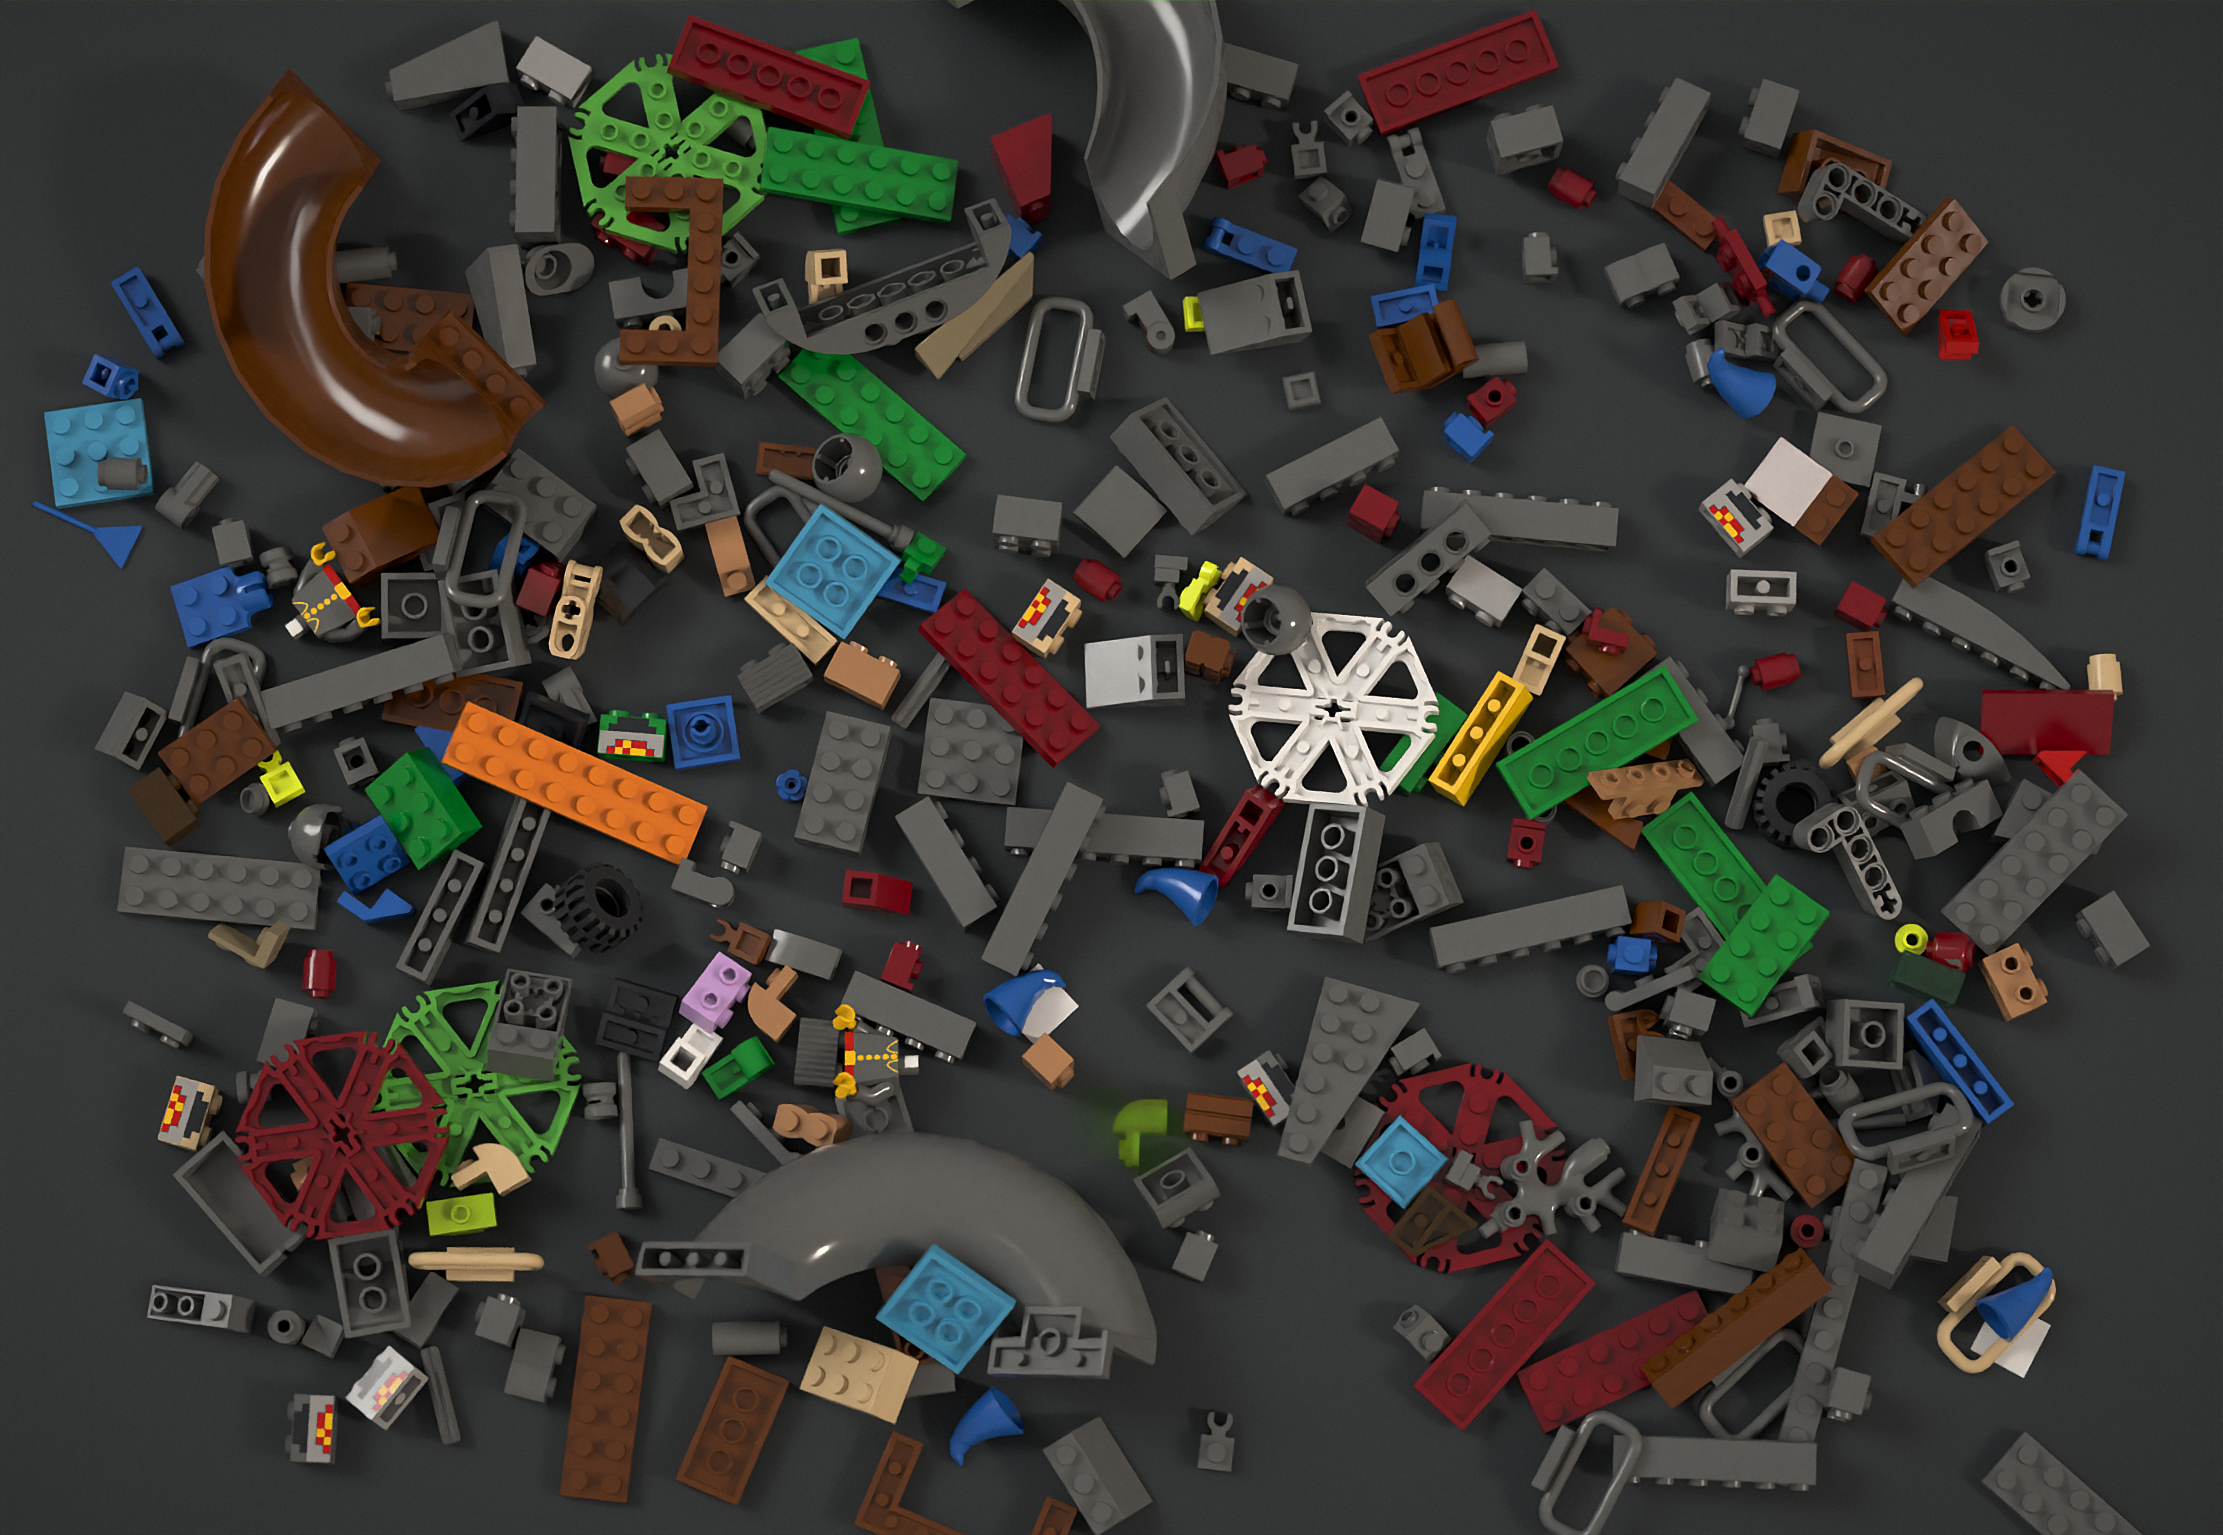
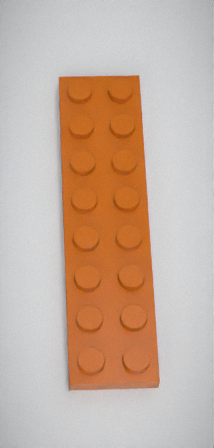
(573, 784)

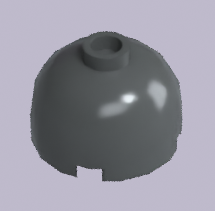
(617, 378)
(313, 831)

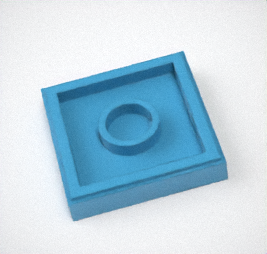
(1401, 1162)

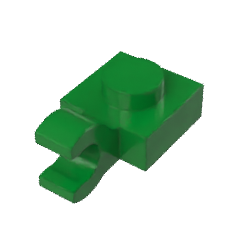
(919, 556)

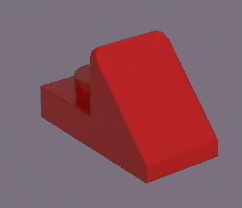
(1957, 335)
(2057, 764)

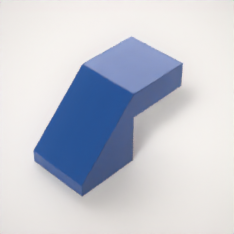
(1435, 250)
(387, 908)

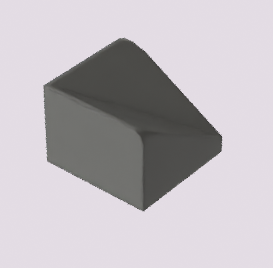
(324, 1336)

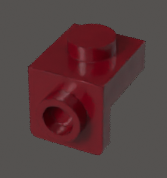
(1607, 641)

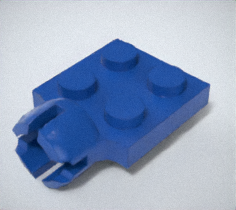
(219, 604)

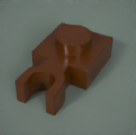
(746, 942)

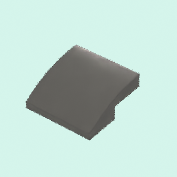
(1119, 511)

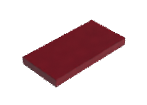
(2047, 720)

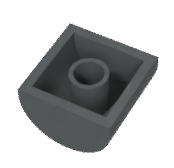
(1177, 1189)

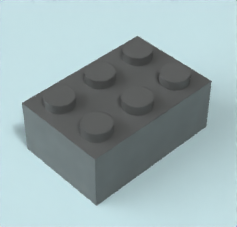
(554, 509)

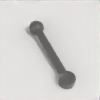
(1743, 672)

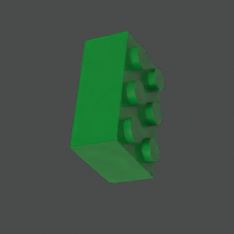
(423, 807)

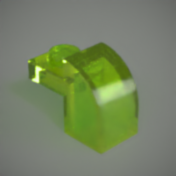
(1139, 1118)

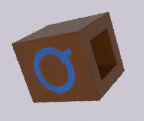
(1657, 922)

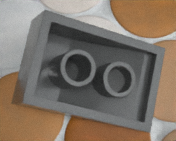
(371, 1282)

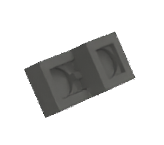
(1746, 342)
(803, 955)
(427, 1309)

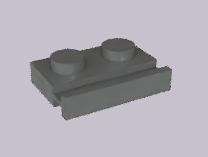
(146, 1020)

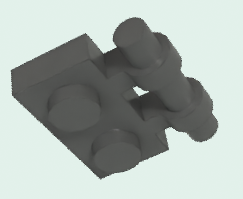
(1885, 501)

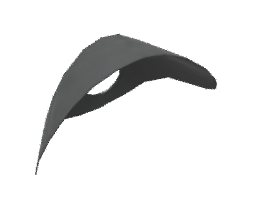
(1948, 747)

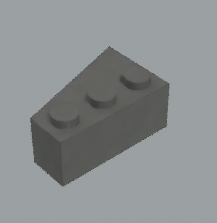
(2020, 808)

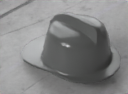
(557, 268)

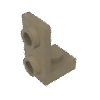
(256, 953)

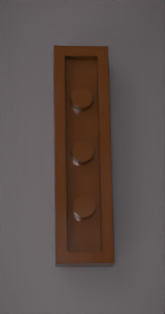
(1661, 1171)

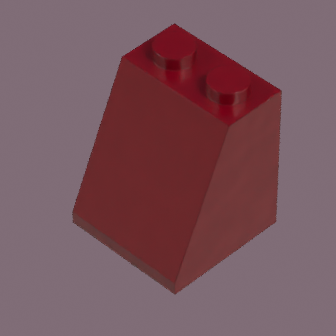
(1025, 166)

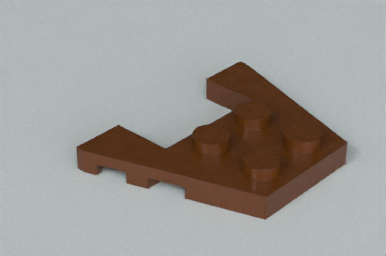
(1591, 806)

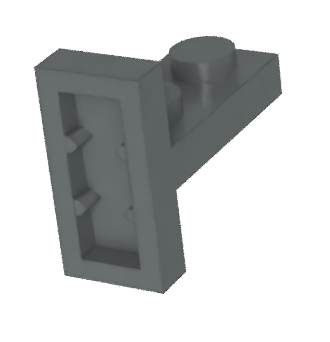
(1789, 999)

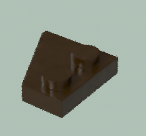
(1429, 1223)

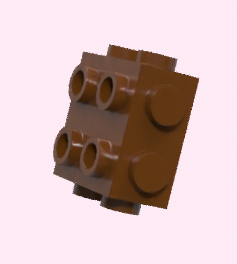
(1605, 672)

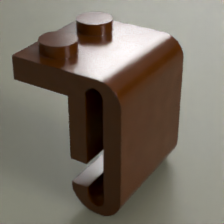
(1424, 349)

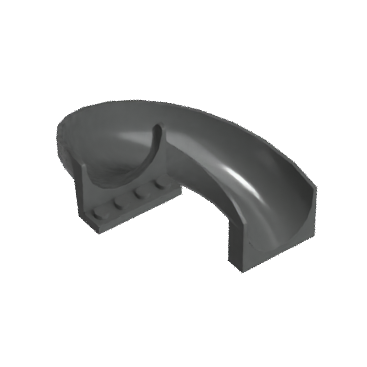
(1153, 118)
(886, 1205)

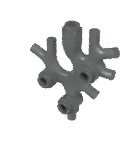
(1763, 1174)
(1543, 1200)

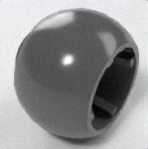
(847, 467)
(1276, 620)

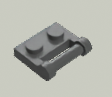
(1181, 1018)

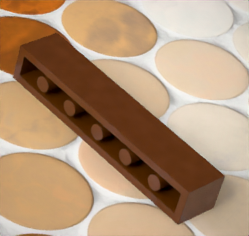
(1736, 1328)

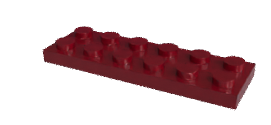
(1457, 72)
(768, 77)
(1008, 678)
(1504, 1335)
(1605, 1364)

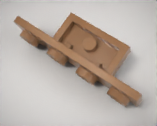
(1644, 787)

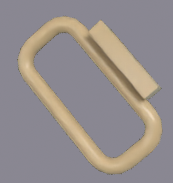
(1869, 725)
(477, 1263)
(1974, 1286)

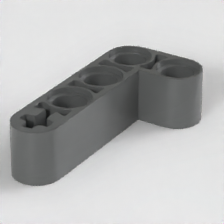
(1899, 219)
(1876, 895)

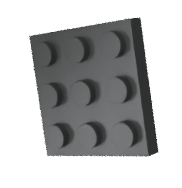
(970, 754)

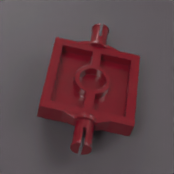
(1737, 260)

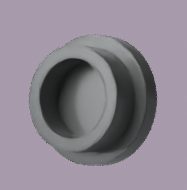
(255, 799)
(1592, 981)

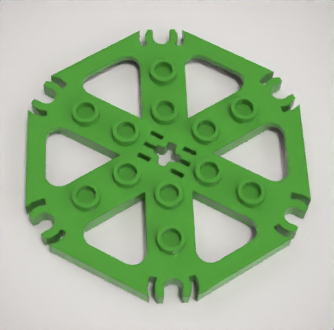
(640, 143)
(458, 1060)

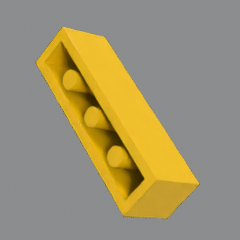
(1480, 738)

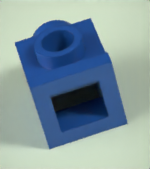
(1021, 239)
(1465, 436)
(526, 551)

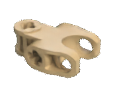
(580, 595)

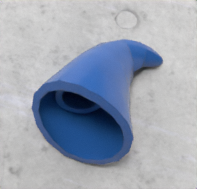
(1741, 388)
(1189, 889)
(1014, 999)
(2012, 1308)
(987, 1418)

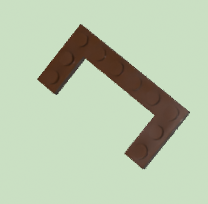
(701, 339)
(883, 1516)

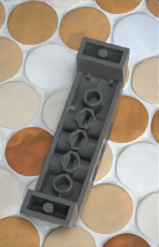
(897, 303)

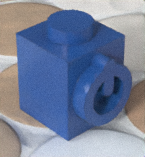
(111, 377)
(1632, 956)

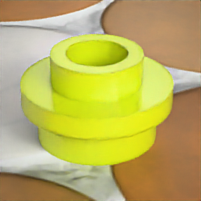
(1919, 932)

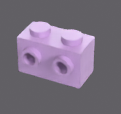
(715, 993)

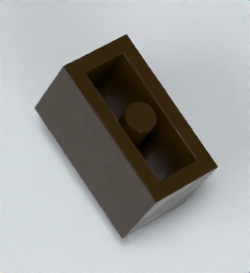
(165, 807)

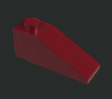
(1242, 834)

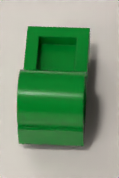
(738, 1068)

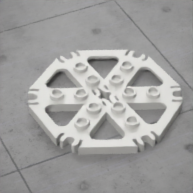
(1351, 694)

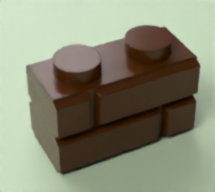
(1208, 657)
(1218, 1118)

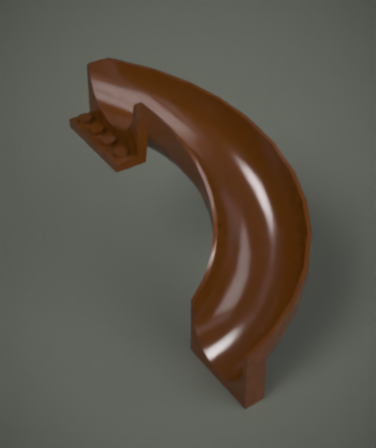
(294, 343)

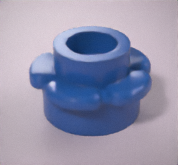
(795, 793)

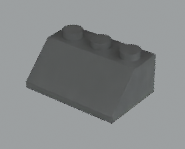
(486, 636)
(1097, 1476)

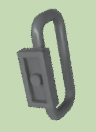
(1085, 363)
(1807, 377)
(804, 508)
(454, 540)
(196, 676)
(1909, 763)
(1916, 1149)
(1732, 1374)
(1562, 1459)

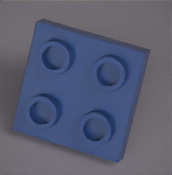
(703, 732)
(366, 854)

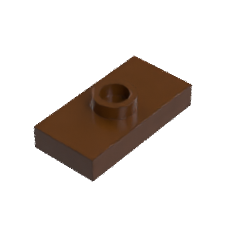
(789, 459)

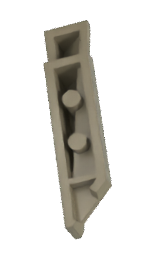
(975, 325)

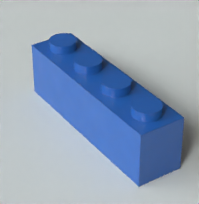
(1956, 1061)

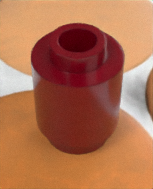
(1572, 188)
(1855, 277)
(1098, 580)
(1775, 671)
(319, 974)
(1796, 1237)

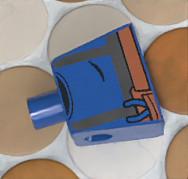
(1791, 273)

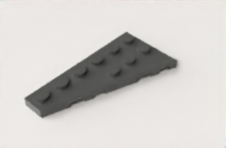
(1343, 1050)

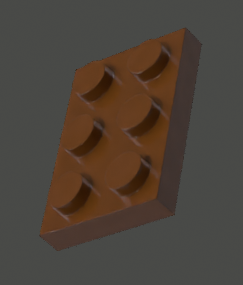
(217, 750)

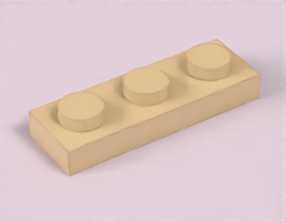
(791, 622)

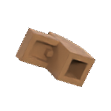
(730, 556)
(765, 1008)

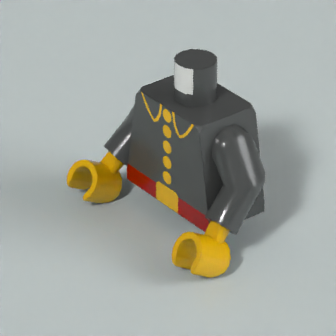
(327, 603)
(870, 1061)

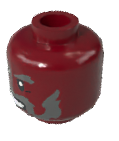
(1952, 950)

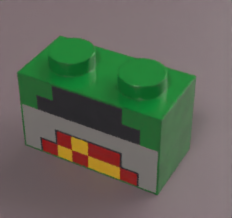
(633, 737)

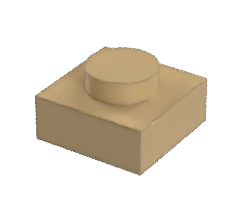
(1782, 226)

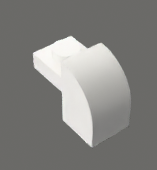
(689, 1055)

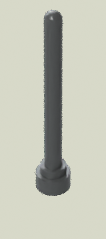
(896, 536)
(629, 1196)

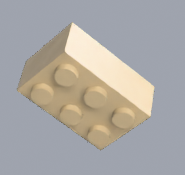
(859, 1374)

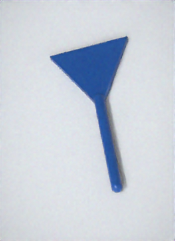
(115, 540)

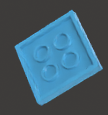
(91, 434)
(833, 571)
(945, 1309)

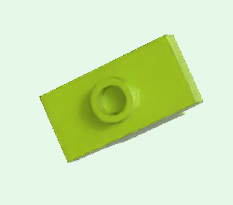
(462, 1215)

